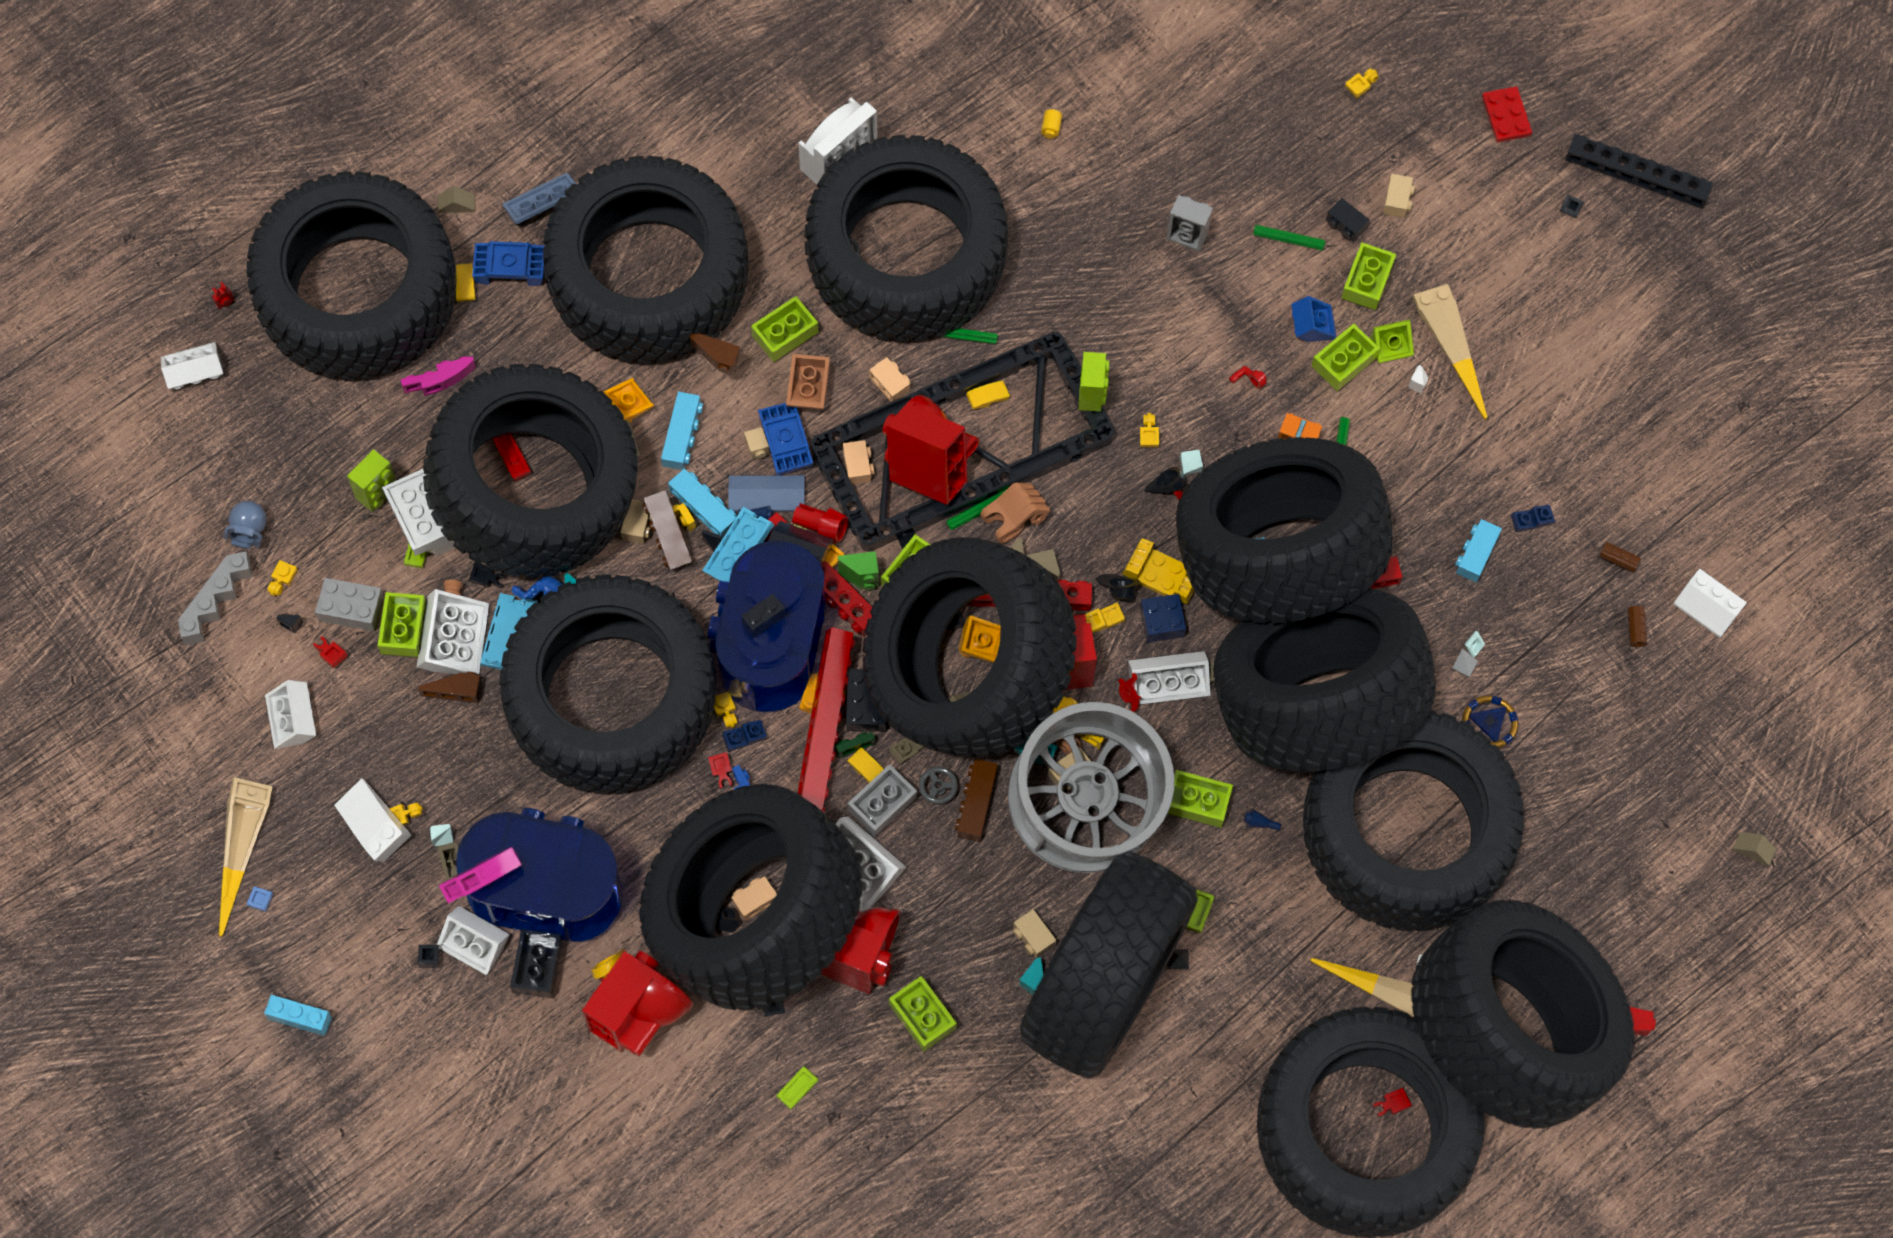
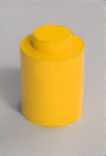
(1051, 123)

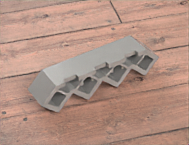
(217, 589)

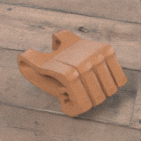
(1015, 508)

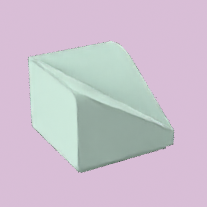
(1191, 462)
(441, 834)

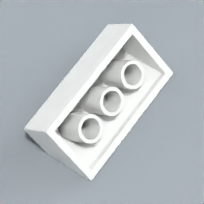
(1171, 677)

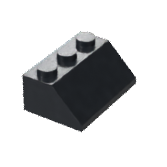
(813, 542)

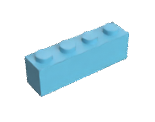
(681, 431)
(701, 502)

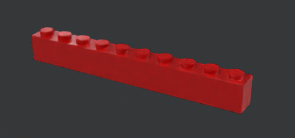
(825, 716)

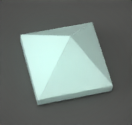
(1474, 644)

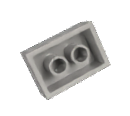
(1189, 223)
(349, 604)
(882, 800)

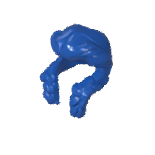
(545, 584)

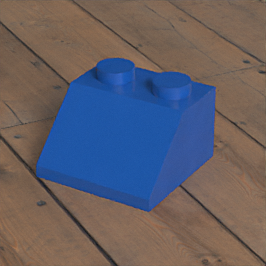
(1313, 320)

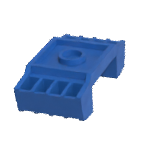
(509, 261)
(785, 438)

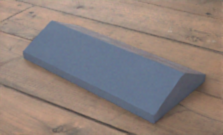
(537, 199)
(778, 492)

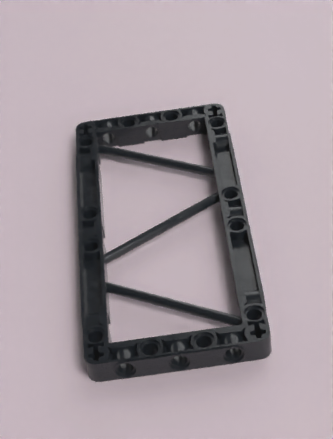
(1022, 471)

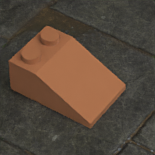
(808, 381)

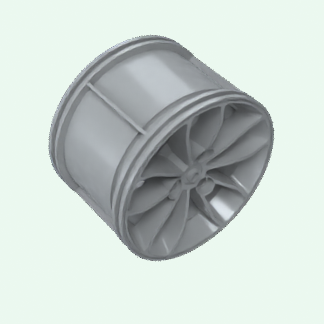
(1121, 728)

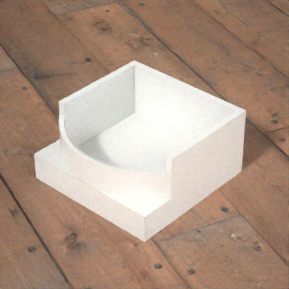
(837, 135)
(415, 518)

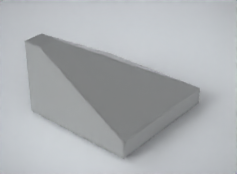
(1465, 663)

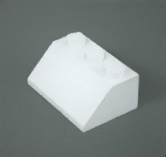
(191, 366)
(1709, 603)
(290, 714)
(472, 940)

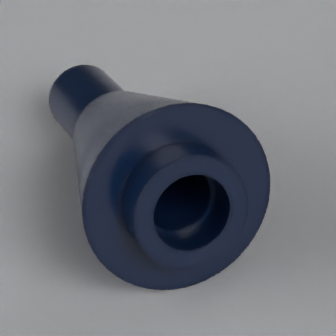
(765, 512)
(1257, 820)

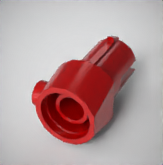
(829, 523)

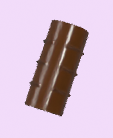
(1619, 556)
(1637, 626)

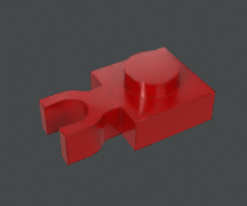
(222, 296)
(330, 653)
(720, 766)
(1395, 1102)

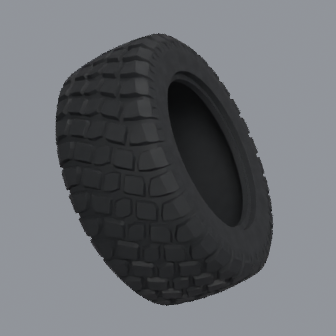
(906, 172)
(631, 195)
(334, 212)
(543, 405)
(1293, 573)
(595, 612)
(1029, 663)
(1334, 719)
(1410, 897)
(794, 933)
(1107, 964)
(1486, 1050)
(1316, 1184)

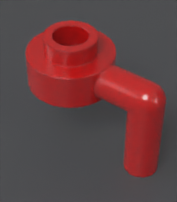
(1256, 377)

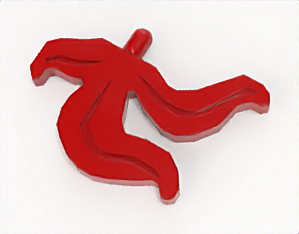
(1131, 694)

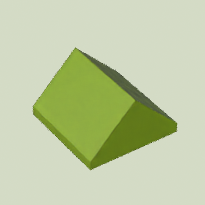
(1393, 340)

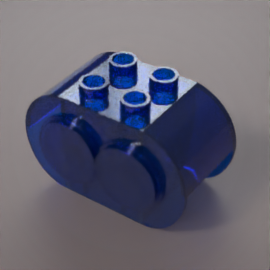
(776, 665)
(564, 881)

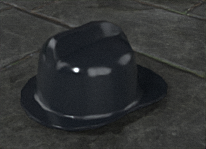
(1119, 586)

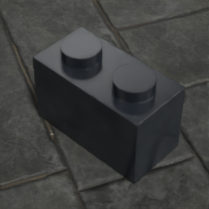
(1347, 220)
(763, 615)

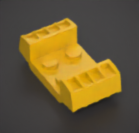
(1158, 572)

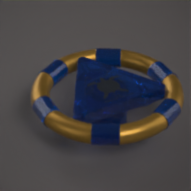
(1491, 720)

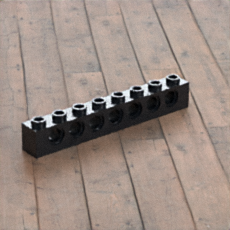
(1645, 178)

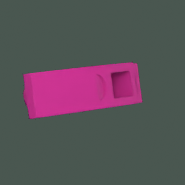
(447, 375)
(480, 875)

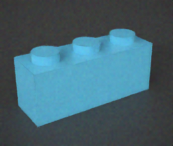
(1477, 550)
(298, 1015)

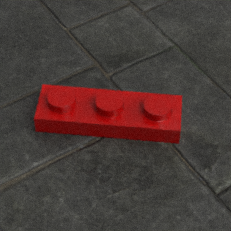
(512, 456)

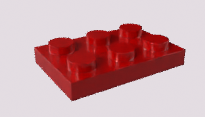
(1506, 114)

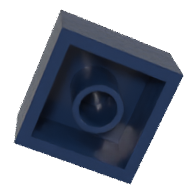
(1162, 618)

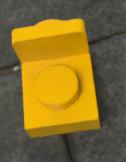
(684, 516)

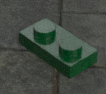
(849, 747)

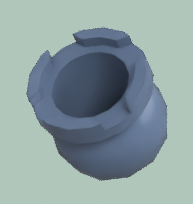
(246, 523)

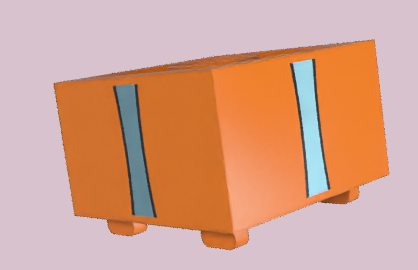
(1299, 427)

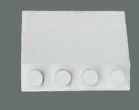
(452, 633)
(877, 864)

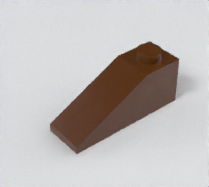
(717, 352)
(457, 687)

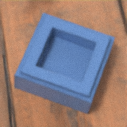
(259, 899)

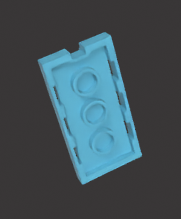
(743, 534)
(503, 625)

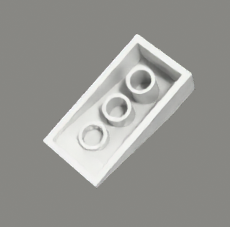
(372, 821)

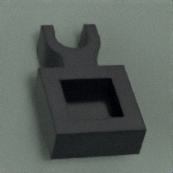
(483, 575)

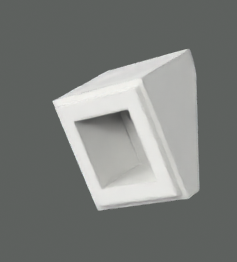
(1418, 379)

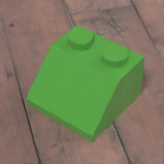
(860, 569)

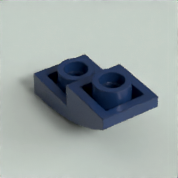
(1531, 519)
(744, 736)

